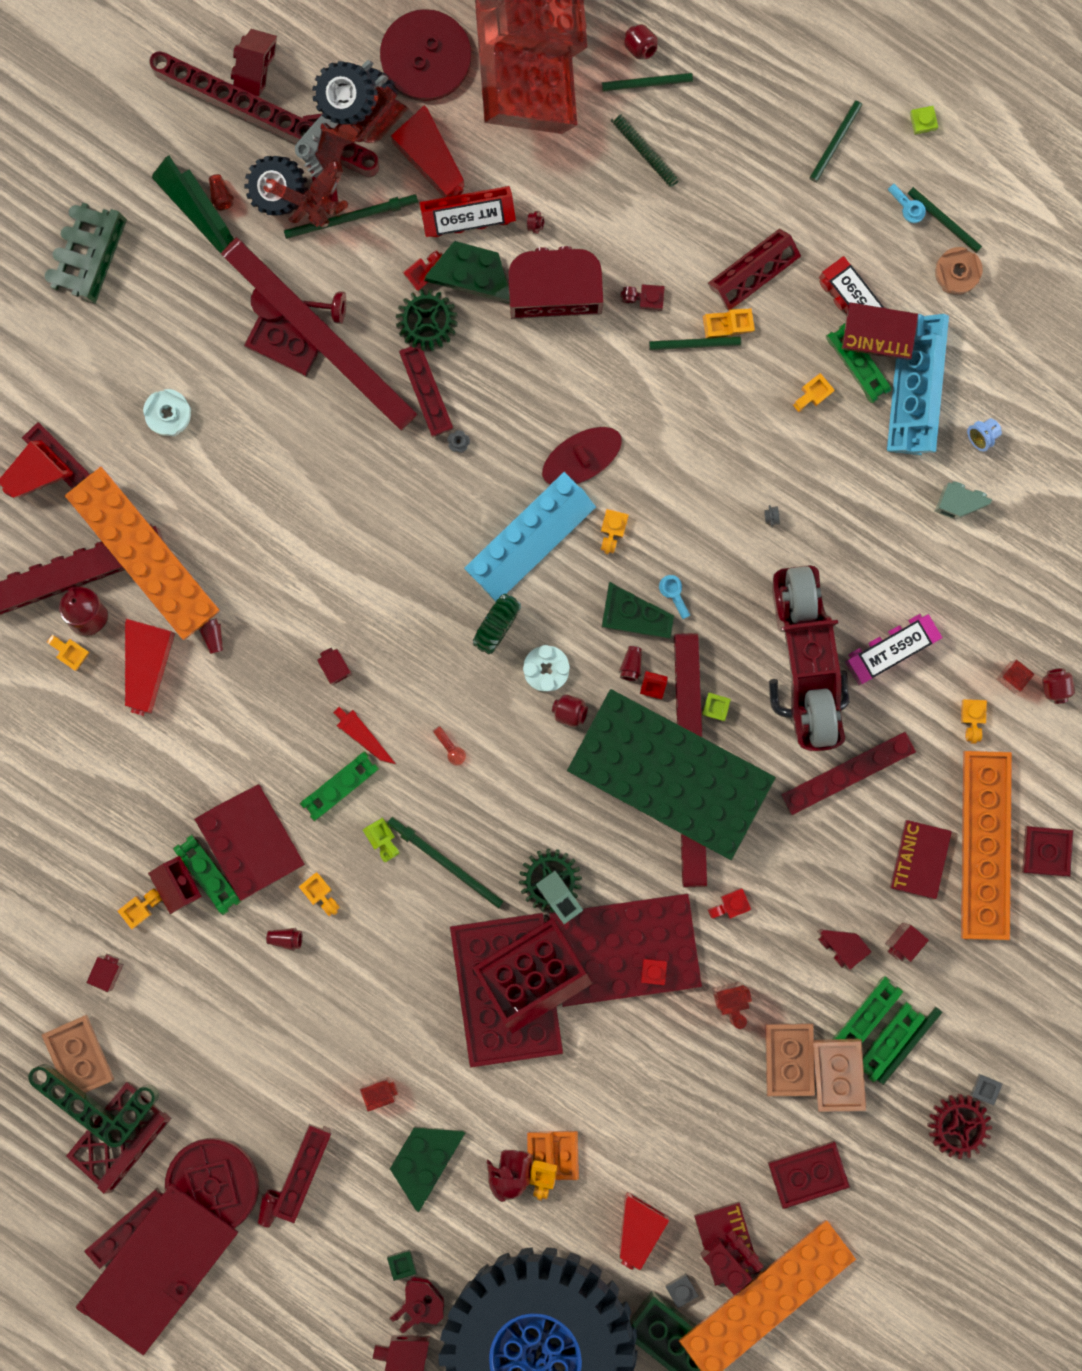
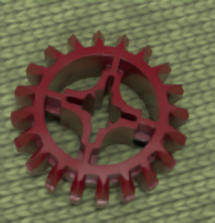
(969, 1124)

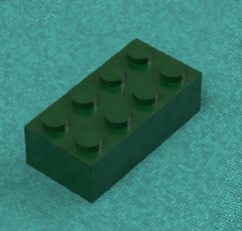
(659, 1332)

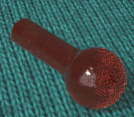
(455, 754)

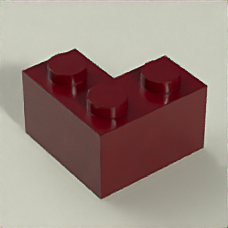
(252, 61)

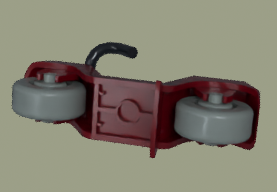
(817, 683)

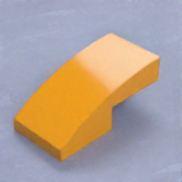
(728, 323)

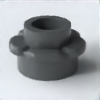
(462, 446)
(772, 516)

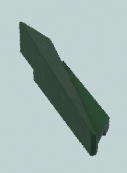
(193, 202)

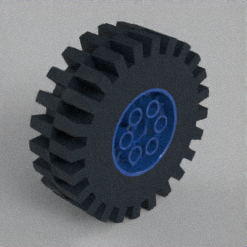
(528, 1292)

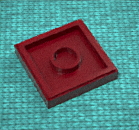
(1047, 851)

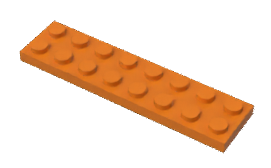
(142, 553)
(986, 845)
(767, 1299)

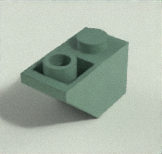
(958, 502)
(559, 897)

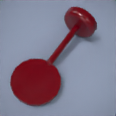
(267, 311)

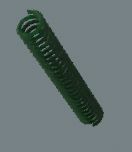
(640, 141)

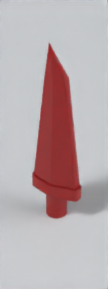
(355, 728)

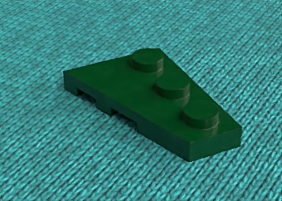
(634, 615)

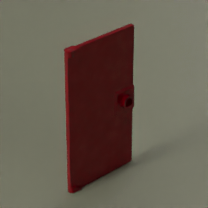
(157, 1269)

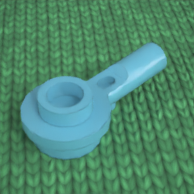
(913, 210)
(671, 587)

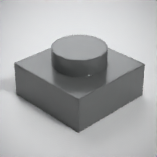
(986, 1089)
(681, 1290)

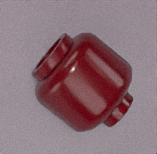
(641, 42)
(1058, 685)
(570, 710)

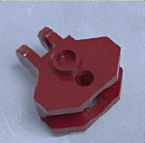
(418, 1306)

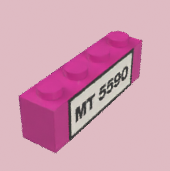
(893, 649)

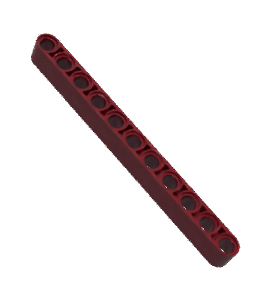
(252, 112)
(318, 333)
(689, 716)

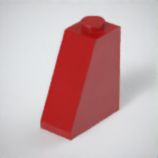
(33, 470)
(639, 1231)

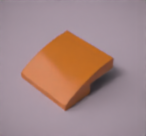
(557, 1149)

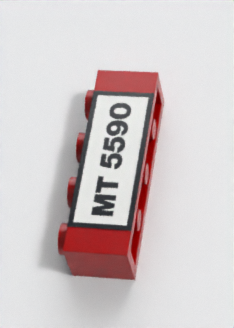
(467, 211)
(846, 285)

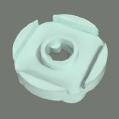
(163, 400)
(546, 682)

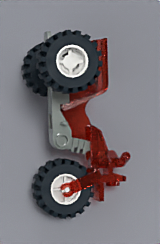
(355, 107)

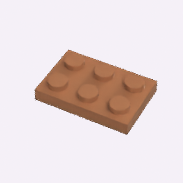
(78, 1054)
(789, 1059)
(839, 1075)

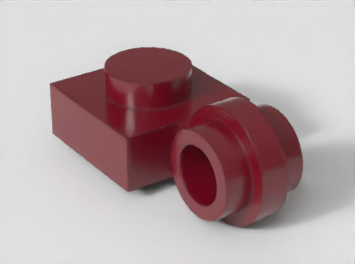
(650, 297)

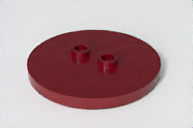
(425, 54)
(217, 1177)

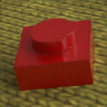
(653, 685)
(653, 971)

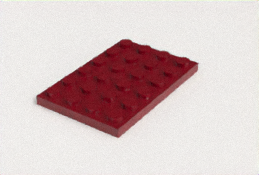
(618, 937)
(485, 1032)

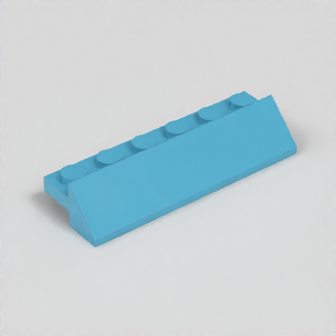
(919, 389)
(530, 537)

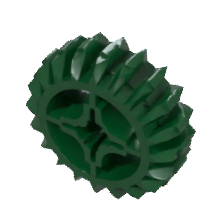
(433, 313)
(496, 623)
(543, 862)

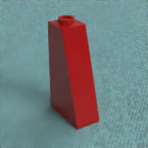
(426, 150)
(145, 662)

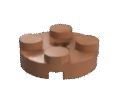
(964, 259)

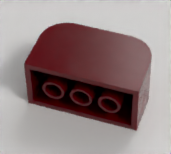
(555, 283)

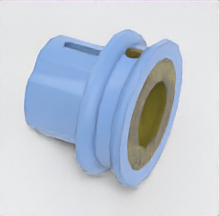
(982, 435)

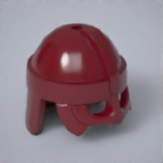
(86, 614)
(512, 1176)

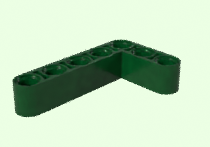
(91, 1107)

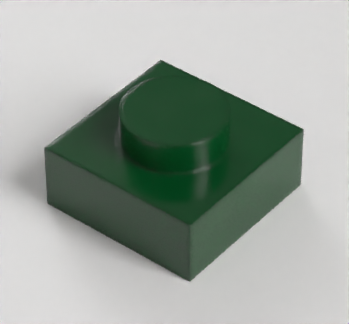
(401, 1265)

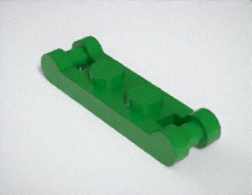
(860, 366)
(339, 786)
(207, 874)
(870, 1011)
(891, 1041)

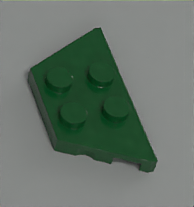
(471, 271)
(424, 1160)

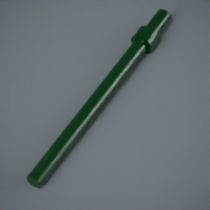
(393, 204)
(408, 834)

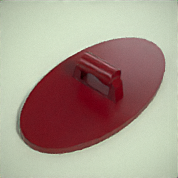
(583, 455)

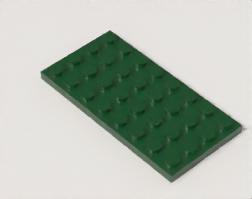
(671, 774)

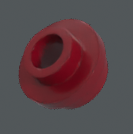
(535, 222)

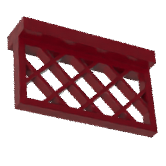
(129, 1154)

